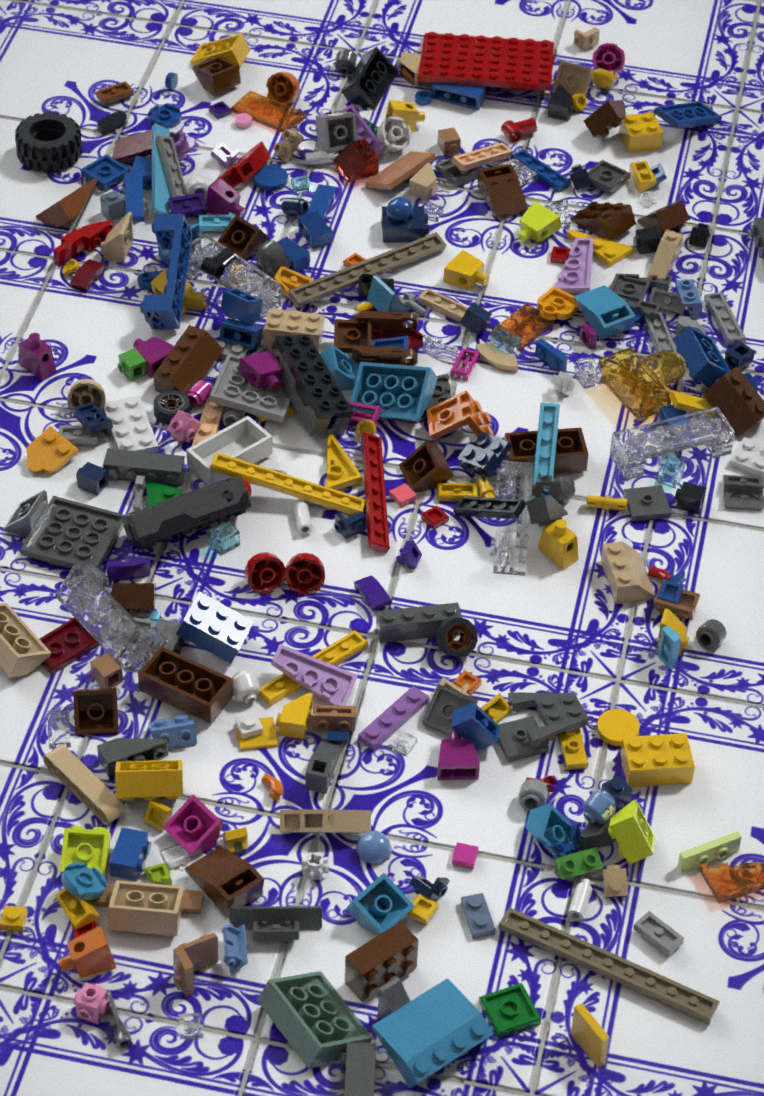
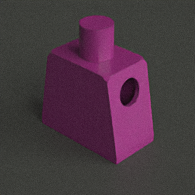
(223, 199)
(153, 351)
(36, 357)
(261, 370)
(457, 759)

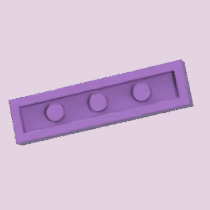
(364, 131)
(393, 718)

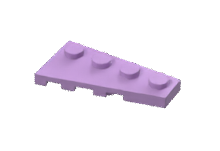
(578, 267)
(317, 676)

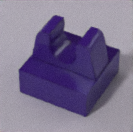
(409, 554)

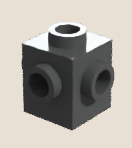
(549, 483)

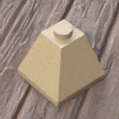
(119, 240)

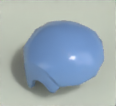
(374, 847)

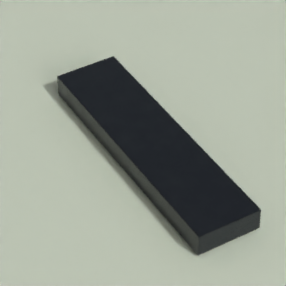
(490, 507)

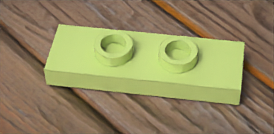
(709, 851)

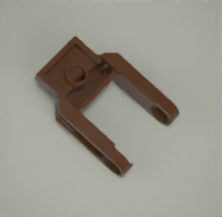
(355, 337)

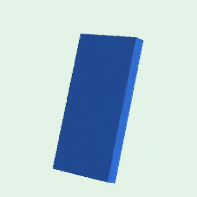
(687, 114)

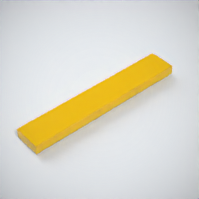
(334, 654)

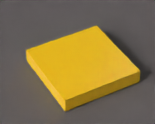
(590, 1035)

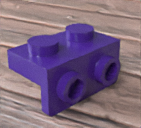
(189, 205)

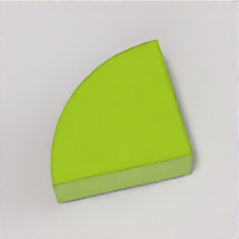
(158, 874)

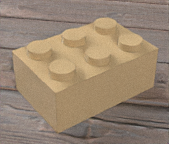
(286, 322)

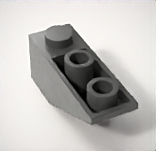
(545, 510)
(130, 750)
(322, 765)

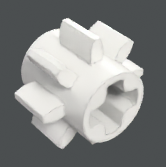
(562, 382)
(315, 866)

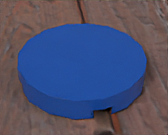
(165, 115)
(271, 177)

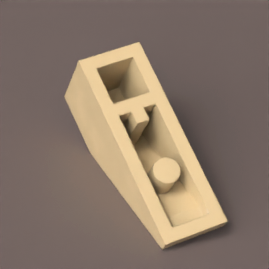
(666, 254)

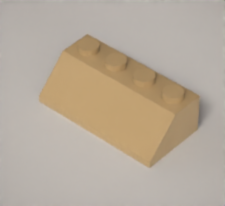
(19, 646)

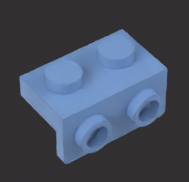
(689, 297)
(177, 731)

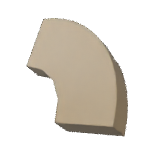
(494, 356)

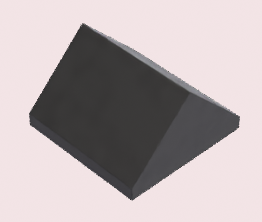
(27, 514)

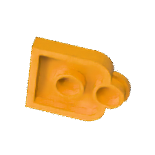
(556, 305)
(49, 452)

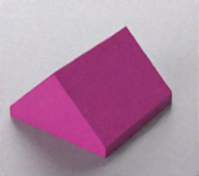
(194, 826)

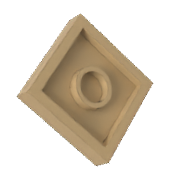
(573, 78)

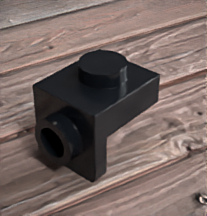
(700, 235)

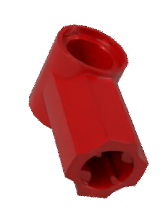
(515, 131)

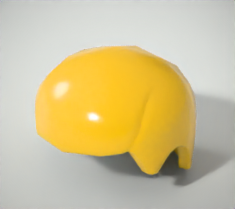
(603, 78)

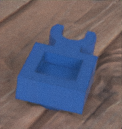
(672, 590)

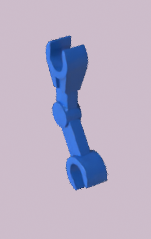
(571, 845)

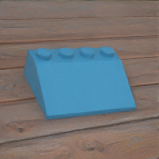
(398, 389)
(431, 1031)

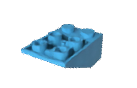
(605, 311)

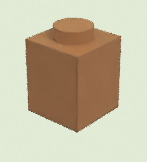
(449, 141)
(106, 671)

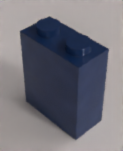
(407, 230)

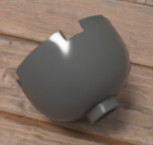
(271, 257)

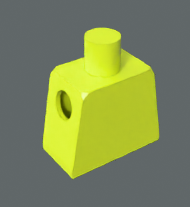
(538, 223)

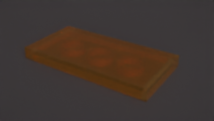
(268, 111)

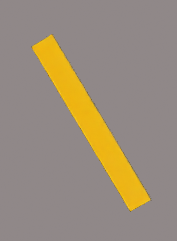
(287, 484)

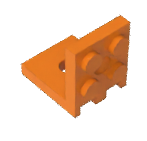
(462, 411)

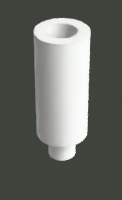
(323, 157)
(303, 517)
(580, 900)

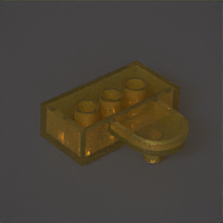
(642, 381)

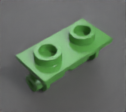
(578, 863)

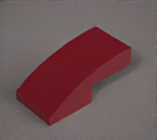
(87, 274)

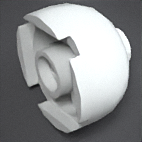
(394, 134)

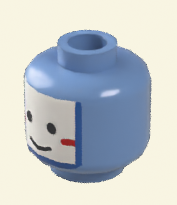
(599, 807)

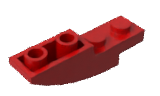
(246, 165)
(81, 239)

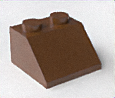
(217, 75)
(605, 118)
(666, 217)
(242, 237)
(425, 468)
(135, 596)
(95, 710)

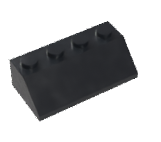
(369, 79)

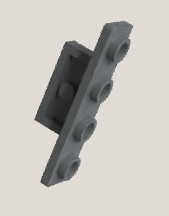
(277, 921)

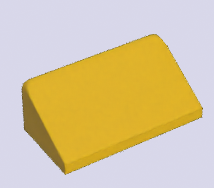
(642, 175)
(496, 708)
(77, 909)

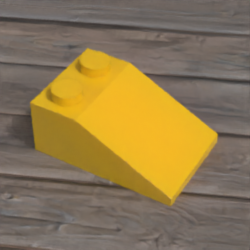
(230, 48)

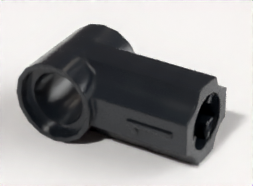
(216, 266)
(365, 281)

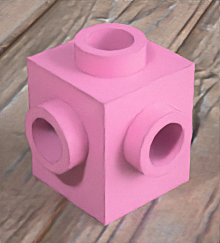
(183, 427)
(91, 1003)

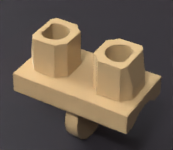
(289, 145)

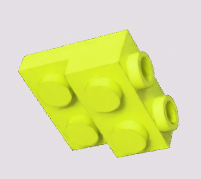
(86, 847)

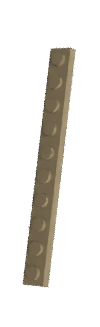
(374, 266)
(609, 965)

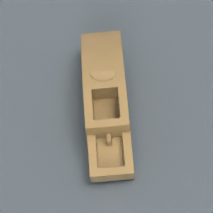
(325, 821)

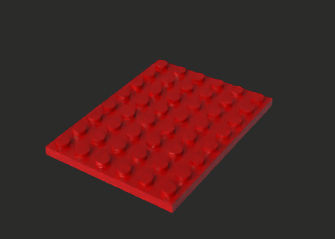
(486, 61)

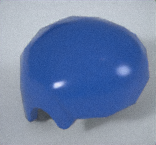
(399, 209)

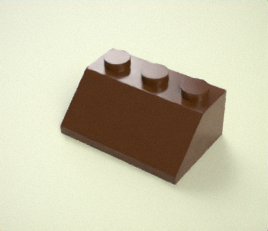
(737, 401)

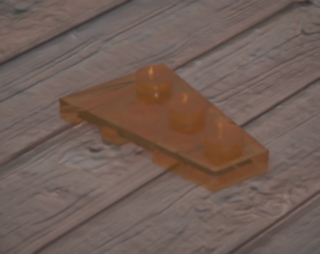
(733, 881)

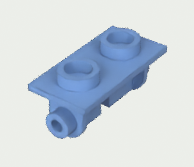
(235, 949)

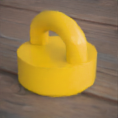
(579, 101)
(366, 426)

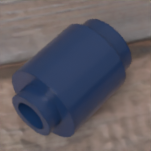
(294, 206)

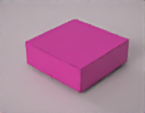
(465, 855)

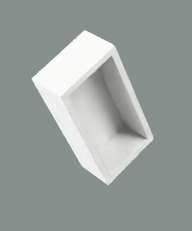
(240, 440)

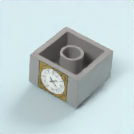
(335, 130)

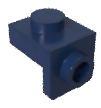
(580, 176)
(350, 526)
(428, 889)

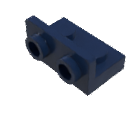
(93, 418)

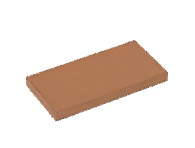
(400, 170)

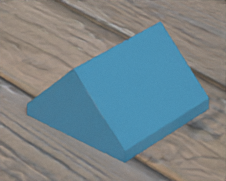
(383, 297)

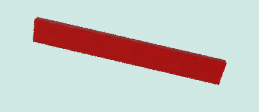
(375, 493)

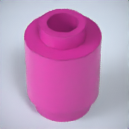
(199, 393)

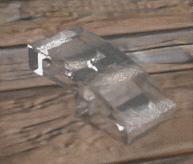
(434, 348)
(176, 860)

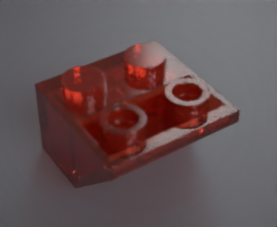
(357, 161)

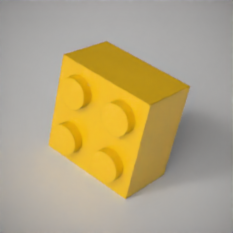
(641, 132)

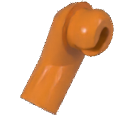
(275, 785)

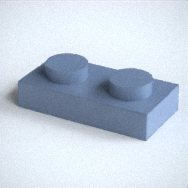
(477, 915)

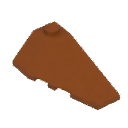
(68, 207)

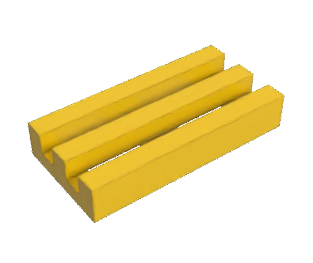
(460, 490)

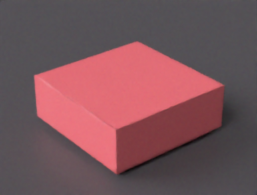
(403, 495)

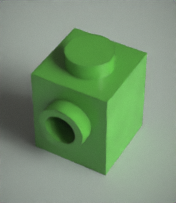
(132, 364)

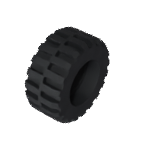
(48, 142)

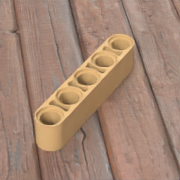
(84, 784)

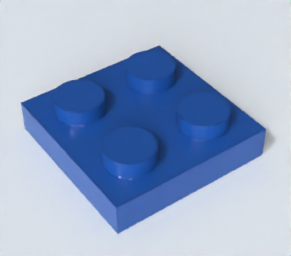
(106, 170)

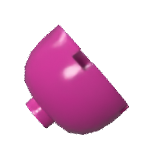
(609, 57)

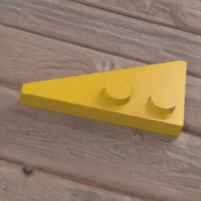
(604, 250)
(340, 468)

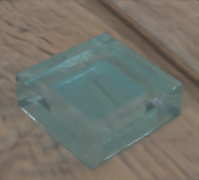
(301, 184)

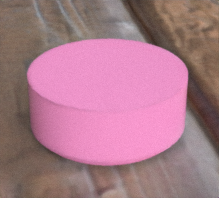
(243, 120)

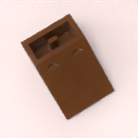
(502, 190)
(605, 219)
(226, 879)

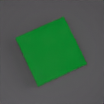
(509, 1010)

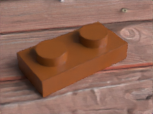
(114, 93)

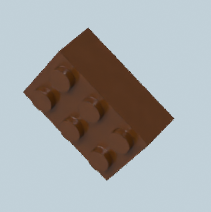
(381, 961)

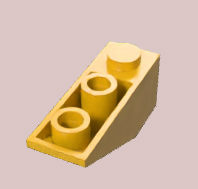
(191, 297)

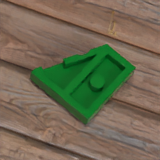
(158, 492)

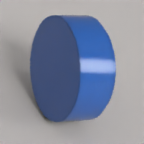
(171, 80)
(423, 98)

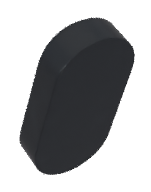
(112, 122)

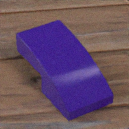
(134, 569)
(373, 592)

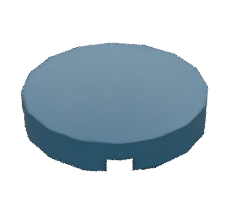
(84, 881)

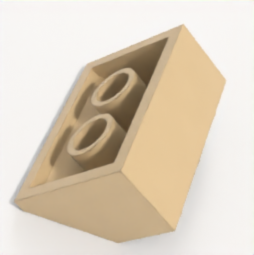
(626, 573)
(145, 908)

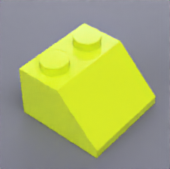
(632, 833)

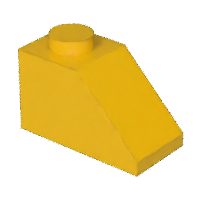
(677, 626)
(295, 717)

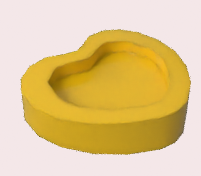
(71, 266)

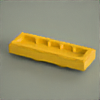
(573, 750)

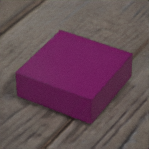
(588, 336)

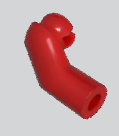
(658, 573)

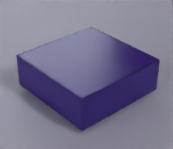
(220, 110)

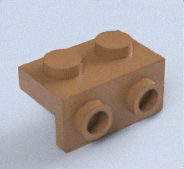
(686, 607)
(333, 717)

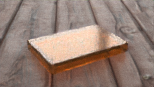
(527, 324)

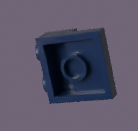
(484, 455)

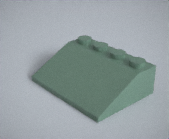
(312, 1017)

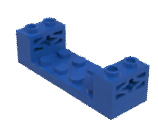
(165, 309)

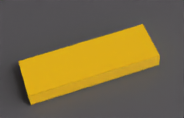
(688, 402)

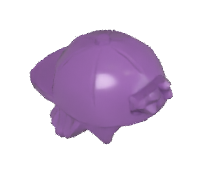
(182, 143)

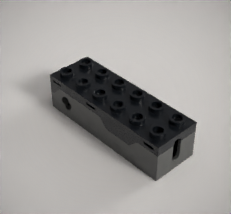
(311, 386)
(187, 511)

